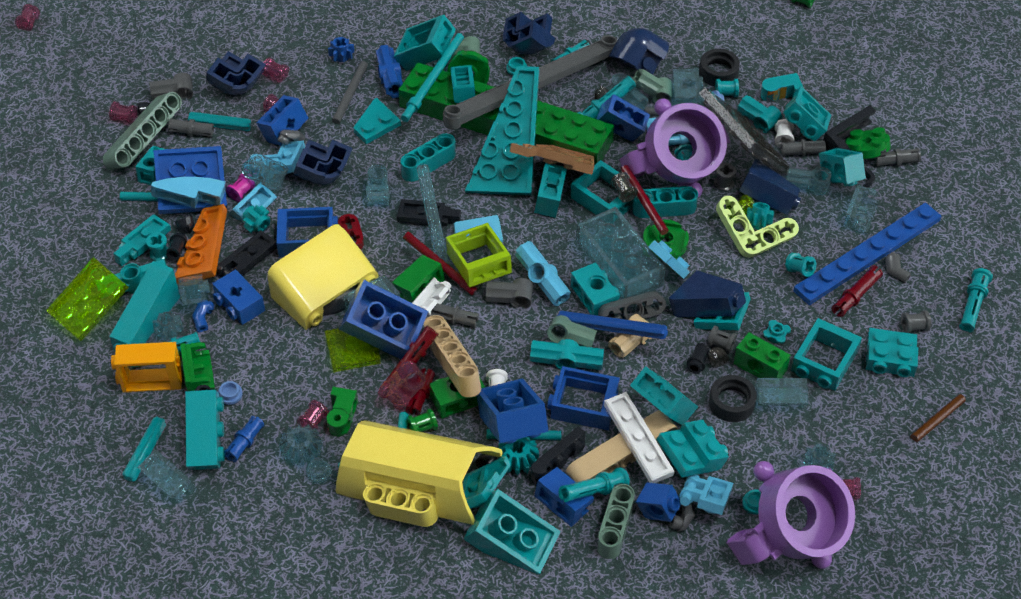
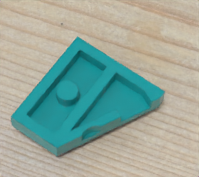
(375, 122)
(724, 322)
(481, 482)

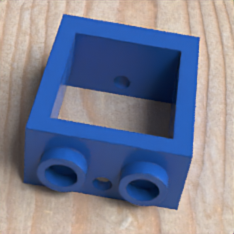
(300, 218)
(583, 380)

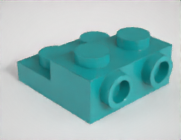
(807, 114)
(892, 352)
(693, 449)

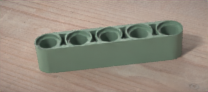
(138, 138)

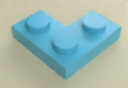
(288, 154)
(663, 251)

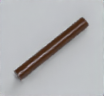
(938, 418)

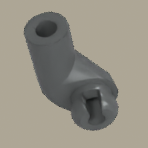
(286, 135)
(894, 268)

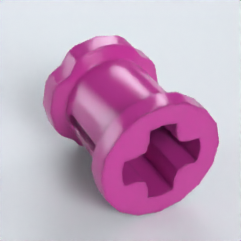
(240, 188)

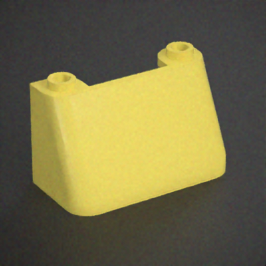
(318, 274)

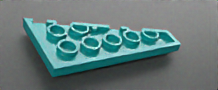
(498, 168)

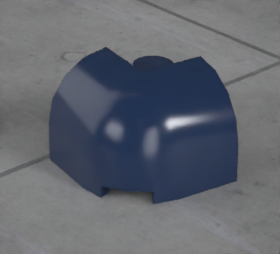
(528, 35)
(640, 50)
(235, 74)
(322, 164)

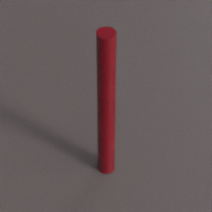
(646, 203)
(447, 269)

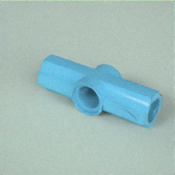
(550, 282)

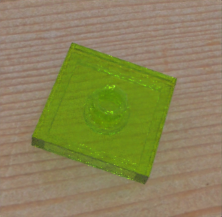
(349, 352)

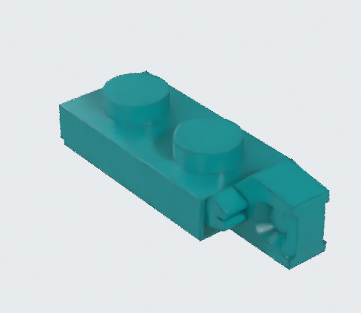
(135, 242)

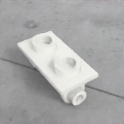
(432, 294)

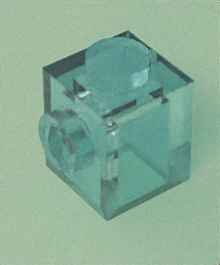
(193, 289)

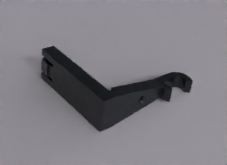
(835, 136)

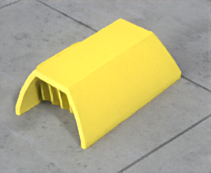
(410, 471)

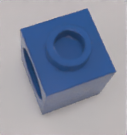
(658, 501)

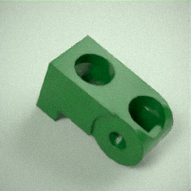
(344, 407)

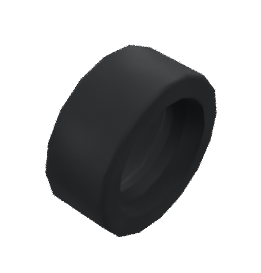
(719, 56)
(728, 413)

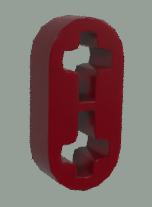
(356, 229)

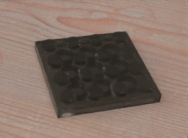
(743, 130)

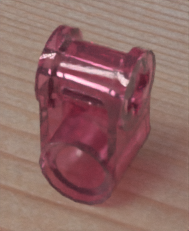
(401, 386)

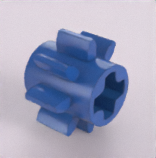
(341, 49)

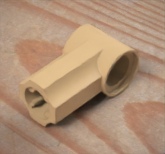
(624, 343)

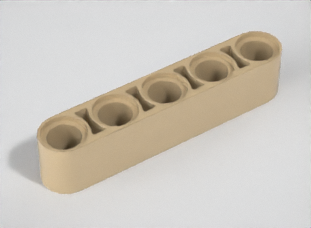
(454, 357)
(615, 451)

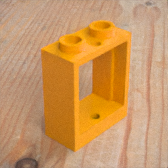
(147, 379)

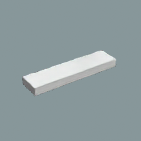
(638, 438)

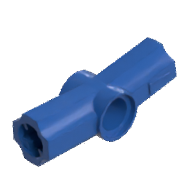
(389, 70)

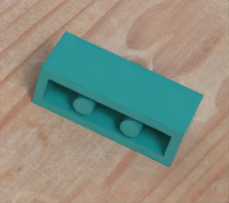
(204, 430)

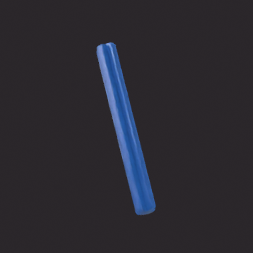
(617, 325)

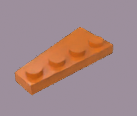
(205, 245)

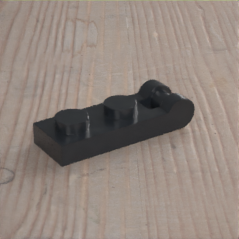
(248, 254)
(558, 454)

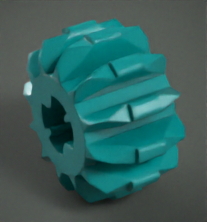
(521, 454)

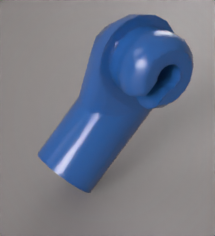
(199, 315)

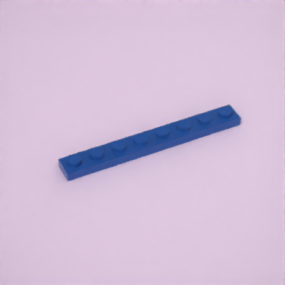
(867, 254)

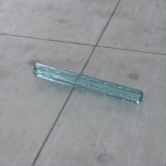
(432, 212)

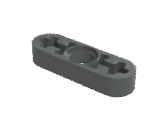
(642, 310)

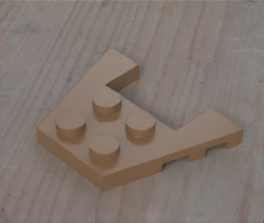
(553, 154)

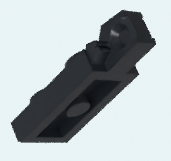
(414, 212)

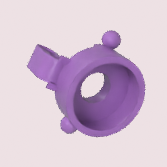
(697, 124)
(828, 516)

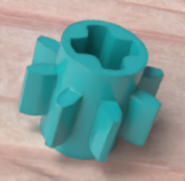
(760, 215)
(256, 218)

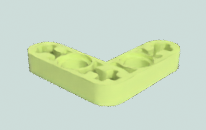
(750, 236)

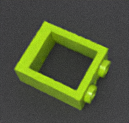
(482, 269)

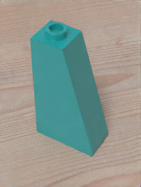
(154, 295)

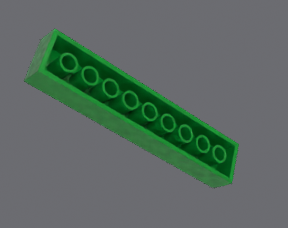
(553, 124)

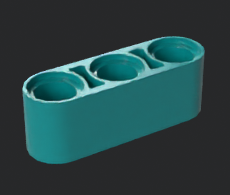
(433, 153)
(668, 201)

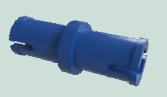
(243, 438)

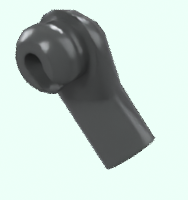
(686, 517)

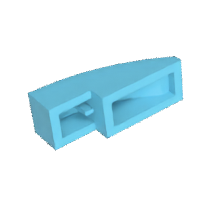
(189, 190)

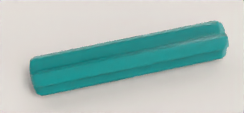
(221, 121)
(144, 448)

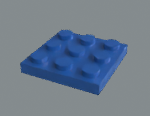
(188, 162)

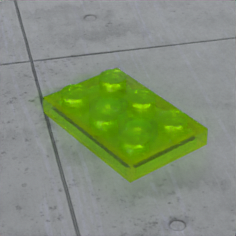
(87, 299)

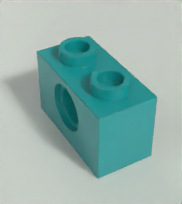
(593, 287)

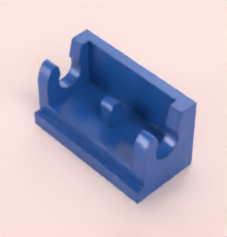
(548, 493)

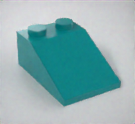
(512, 533)

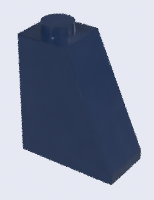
(770, 188)
(707, 297)

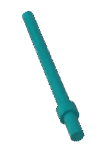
(415, 102)

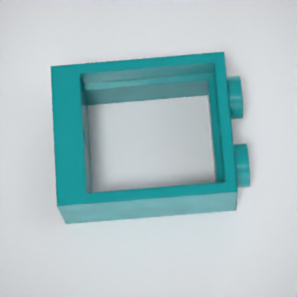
(424, 42)
(591, 201)
(835, 338)
(664, 395)

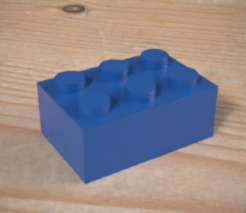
(383, 319)
(512, 411)

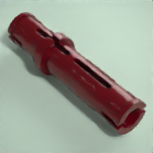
(852, 296)
(428, 336)

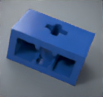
(284, 114)
(627, 119)
(238, 297)

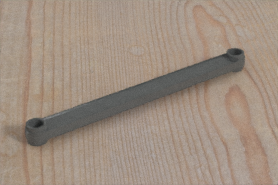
(491, 99)

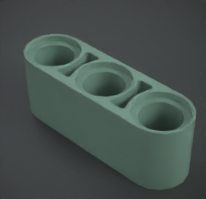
(617, 511)

